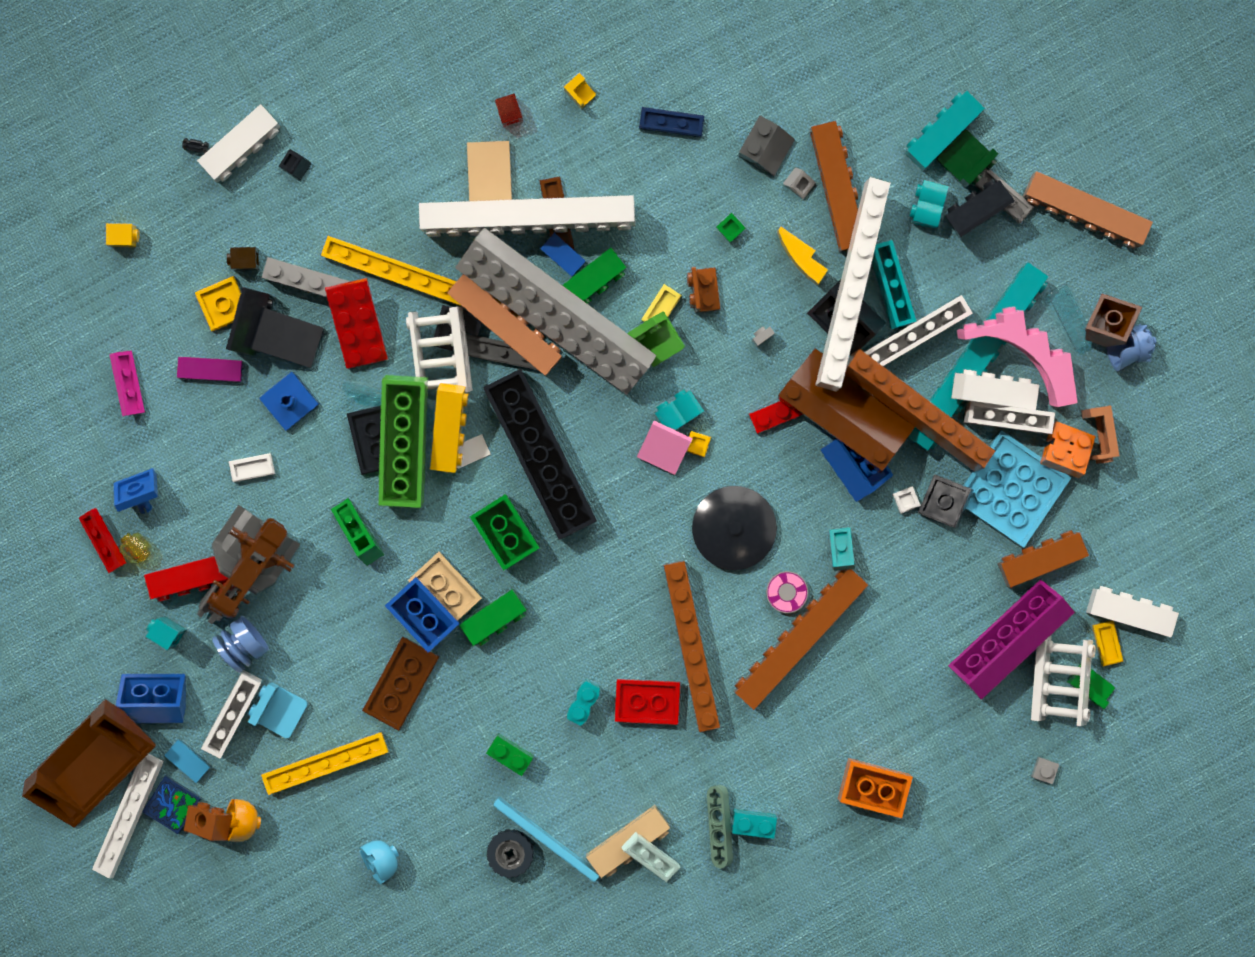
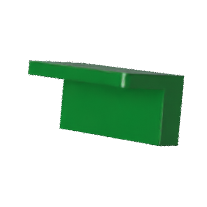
(1098, 690)

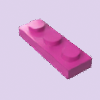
(127, 383)

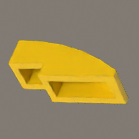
(801, 256)

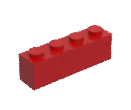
(183, 578)

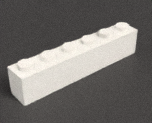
(920, 331)

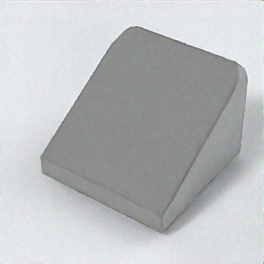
(799, 182)

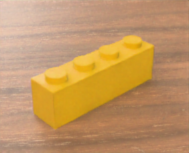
(448, 427)

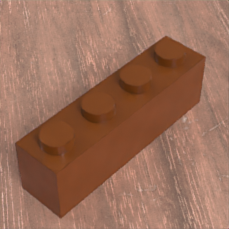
(1042, 559)

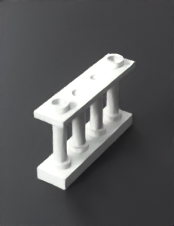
(457, 339)
(1042, 688)

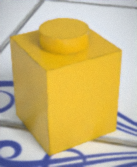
(121, 235)

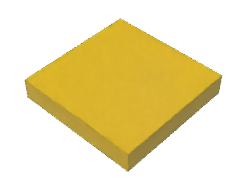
(219, 302)

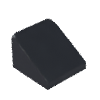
(295, 164)

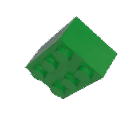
(504, 532)

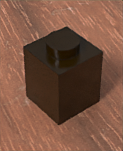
(243, 258)

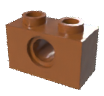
(208, 822)

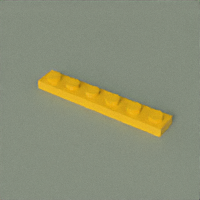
(324, 763)

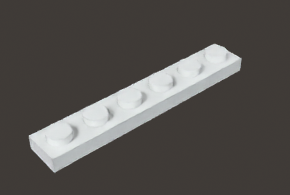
(127, 816)

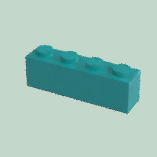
(944, 130)
(892, 285)

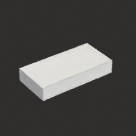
(252, 467)

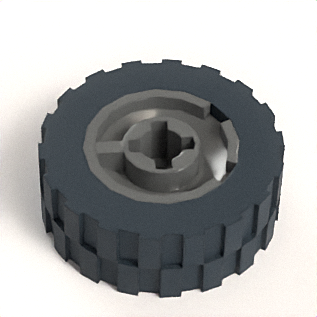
(522, 851)

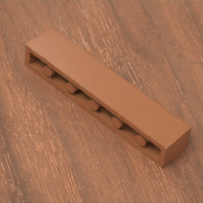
(1087, 209)
(505, 325)

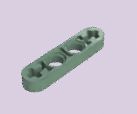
(723, 826)

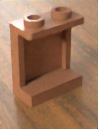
(1105, 432)

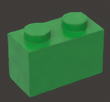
(509, 754)

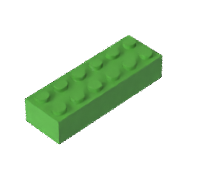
(403, 441)

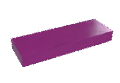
(209, 369)

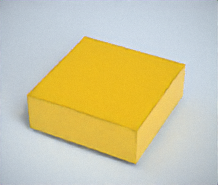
(698, 444)

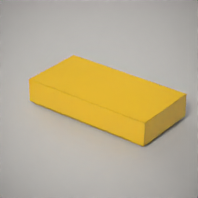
(1107, 643)

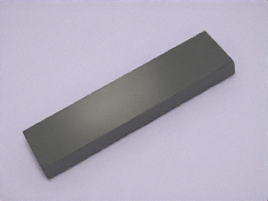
(495, 351)

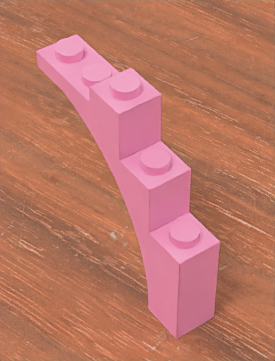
(1052, 365)

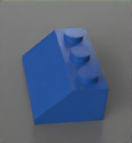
(853, 472)
(422, 614)
(153, 697)

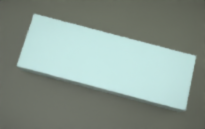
(651, 857)

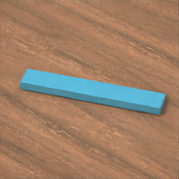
(546, 839)

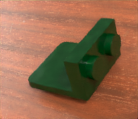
(967, 158)

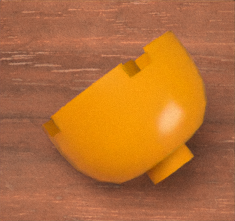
(244, 820)

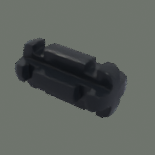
(195, 145)

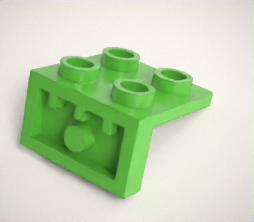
(659, 337)

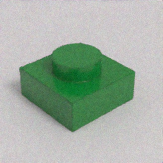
(730, 228)

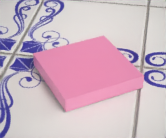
(664, 447)

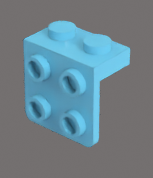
(277, 710)

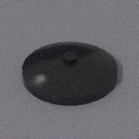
(734, 527)

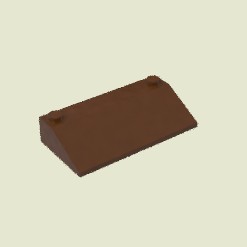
(847, 414)
(88, 764)

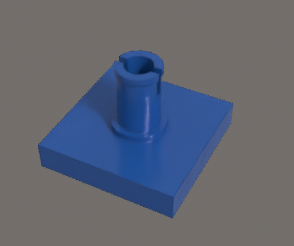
(289, 401)
(136, 491)

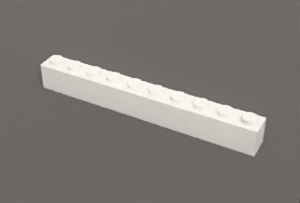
(852, 284)

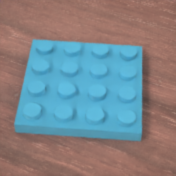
(1014, 489)

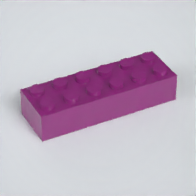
(1011, 639)

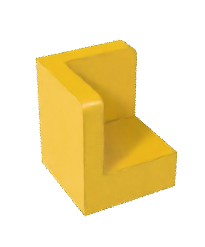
(579, 91)

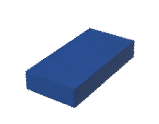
(563, 255)

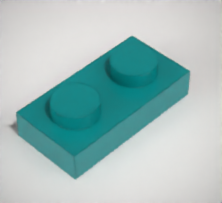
(842, 549)

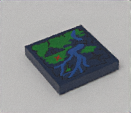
(170, 804)

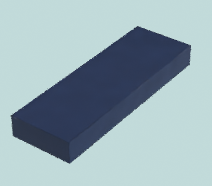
(671, 122)

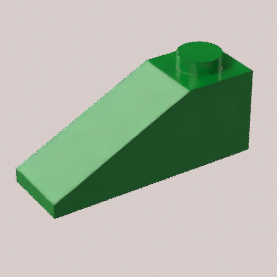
(357, 532)

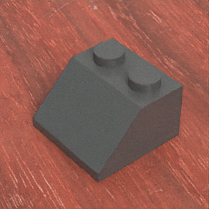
(766, 145)

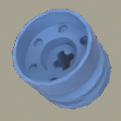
(244, 641)

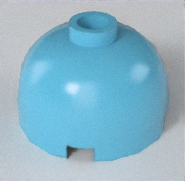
(380, 859)

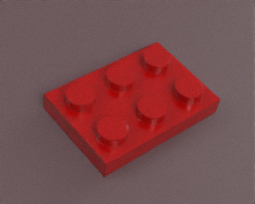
(647, 701)

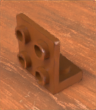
(704, 289)

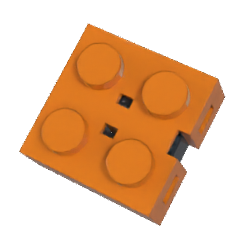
(1068, 450)

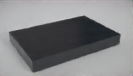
(286, 337)
(365, 432)

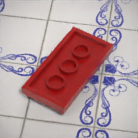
(356, 323)

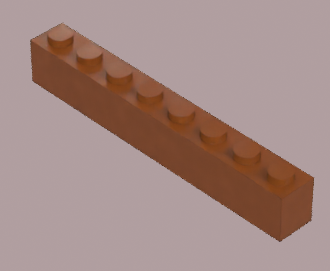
(918, 411)
(800, 638)
(691, 646)

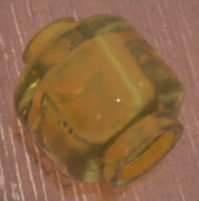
(135, 548)

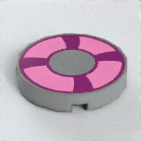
(787, 592)

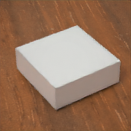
(906, 499)

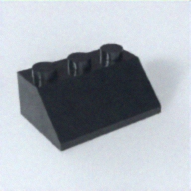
(978, 207)
(246, 320)
(867, 325)

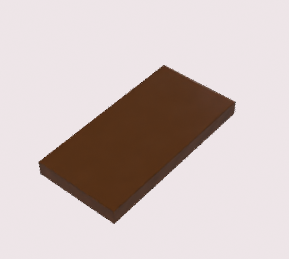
(400, 683)

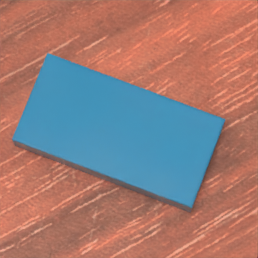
(187, 760)

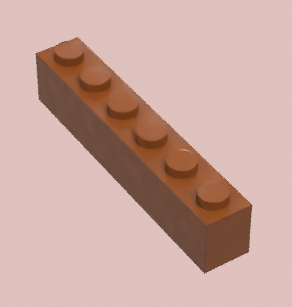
(836, 180)

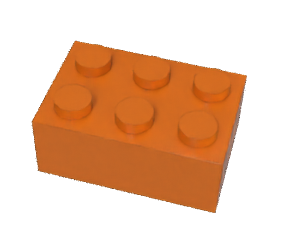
(875, 788)

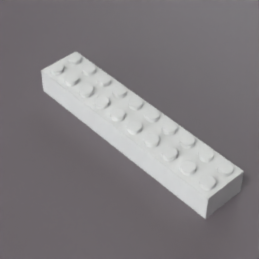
(527, 215)

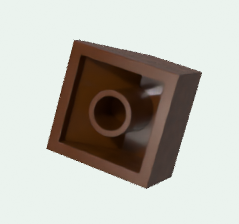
(1112, 321)

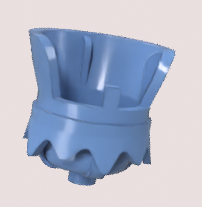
(1137, 349)

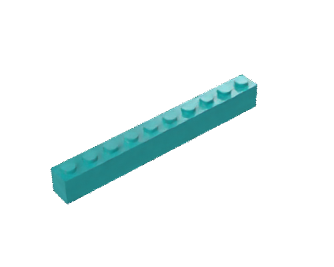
(984, 348)

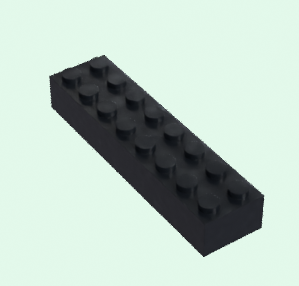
(540, 454)

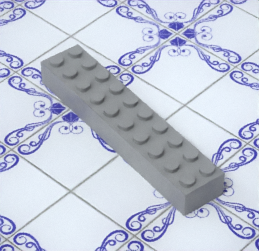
(555, 311)

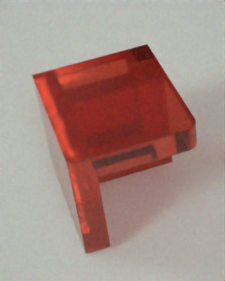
(508, 110)

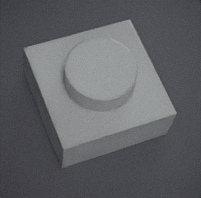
(762, 335)
(1045, 770)

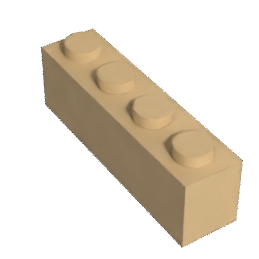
(610, 853)

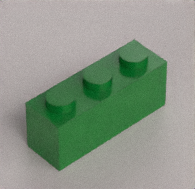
(596, 276)
(493, 618)

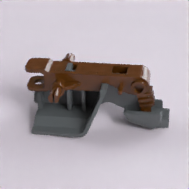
(251, 557)

